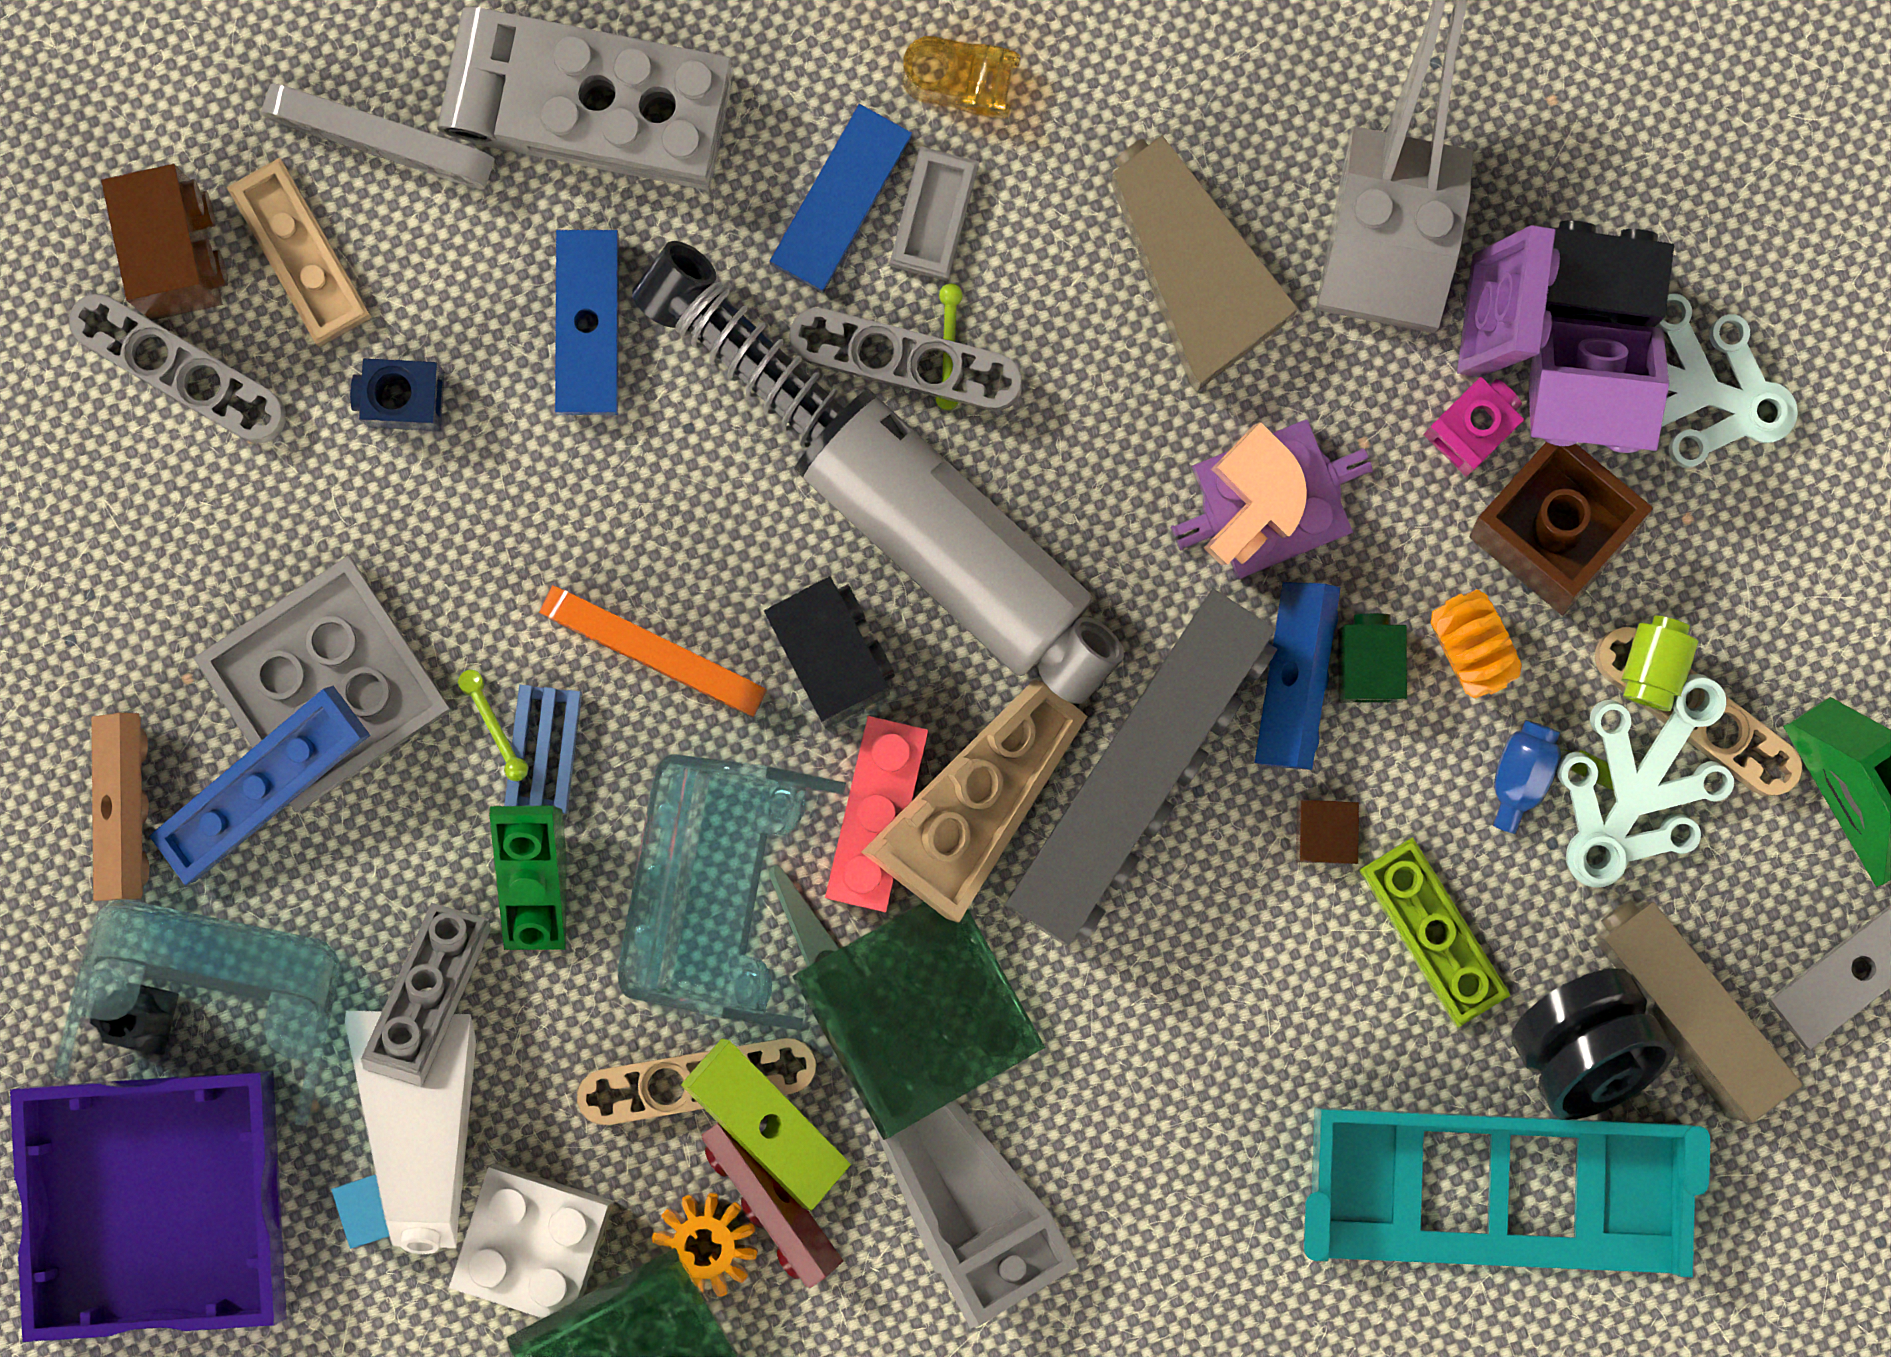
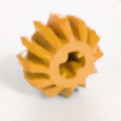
(1476, 643)
(722, 1233)

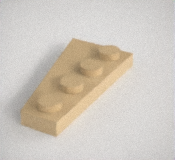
(972, 809)

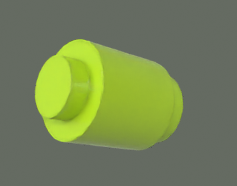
(1659, 663)

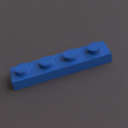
(259, 785)

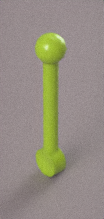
(950, 297)
(472, 684)

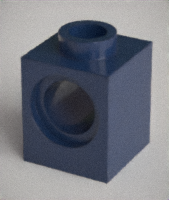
(426, 399)

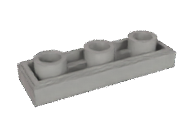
(1828, 991)
(416, 1019)

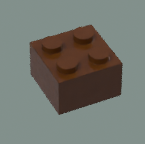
(164, 242)
(1560, 523)

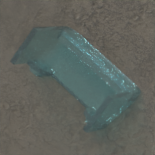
(701, 885)
(210, 953)

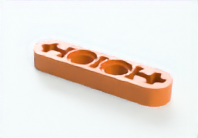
(652, 651)

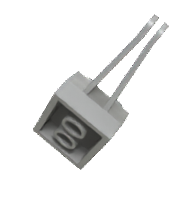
(1401, 207)

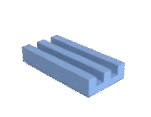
(549, 697)

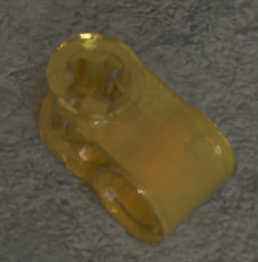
(965, 75)

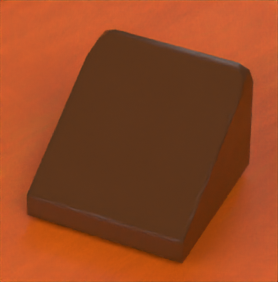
(1327, 832)

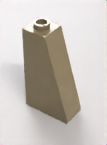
(1199, 266)
(1697, 1013)

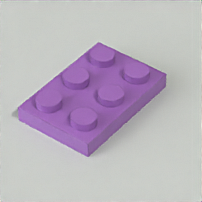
(1508, 301)

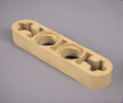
(1750, 769)
(684, 1065)

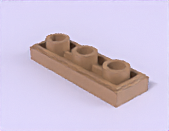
(118, 807)

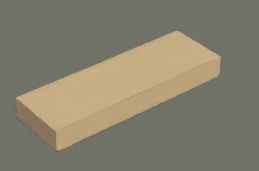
(299, 252)

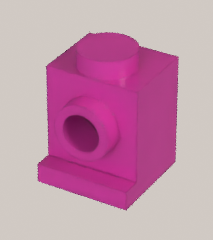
(1460, 440)

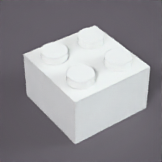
(530, 1242)

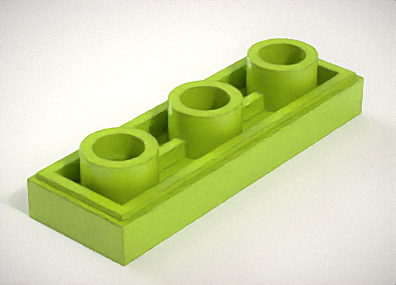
(1456, 965)
(788, 1146)

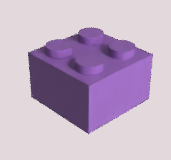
(1599, 385)

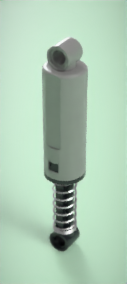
(898, 491)

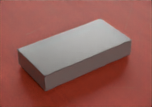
(934, 214)

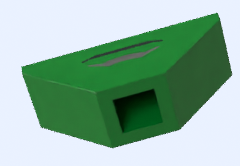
(1853, 771)
(530, 875)

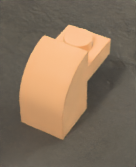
(1271, 486)

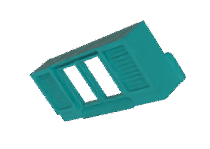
(1630, 1192)

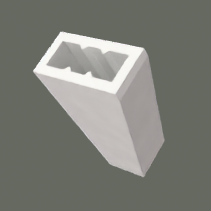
(418, 1135)

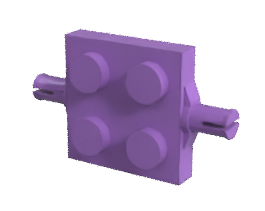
(1323, 512)

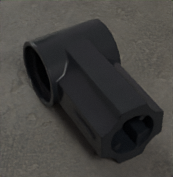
(145, 1026)

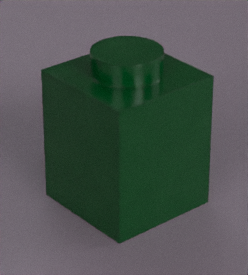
(1372, 660)

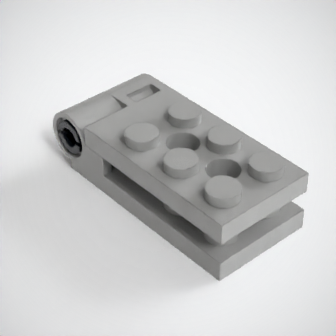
(527, 84)

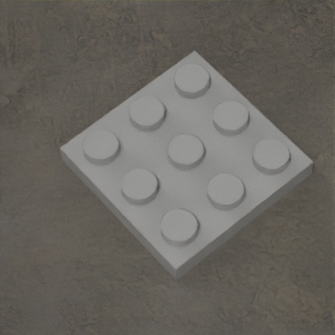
(317, 639)

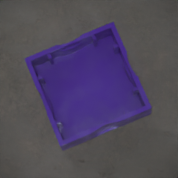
(148, 1205)

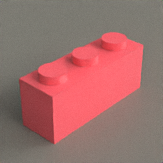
(879, 791)

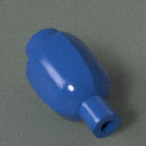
(1525, 773)

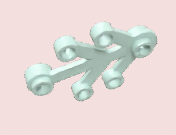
(1697, 387)
(1640, 789)

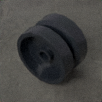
(1592, 1044)

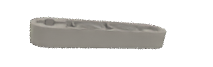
(377, 136)
(180, 364)
(904, 366)

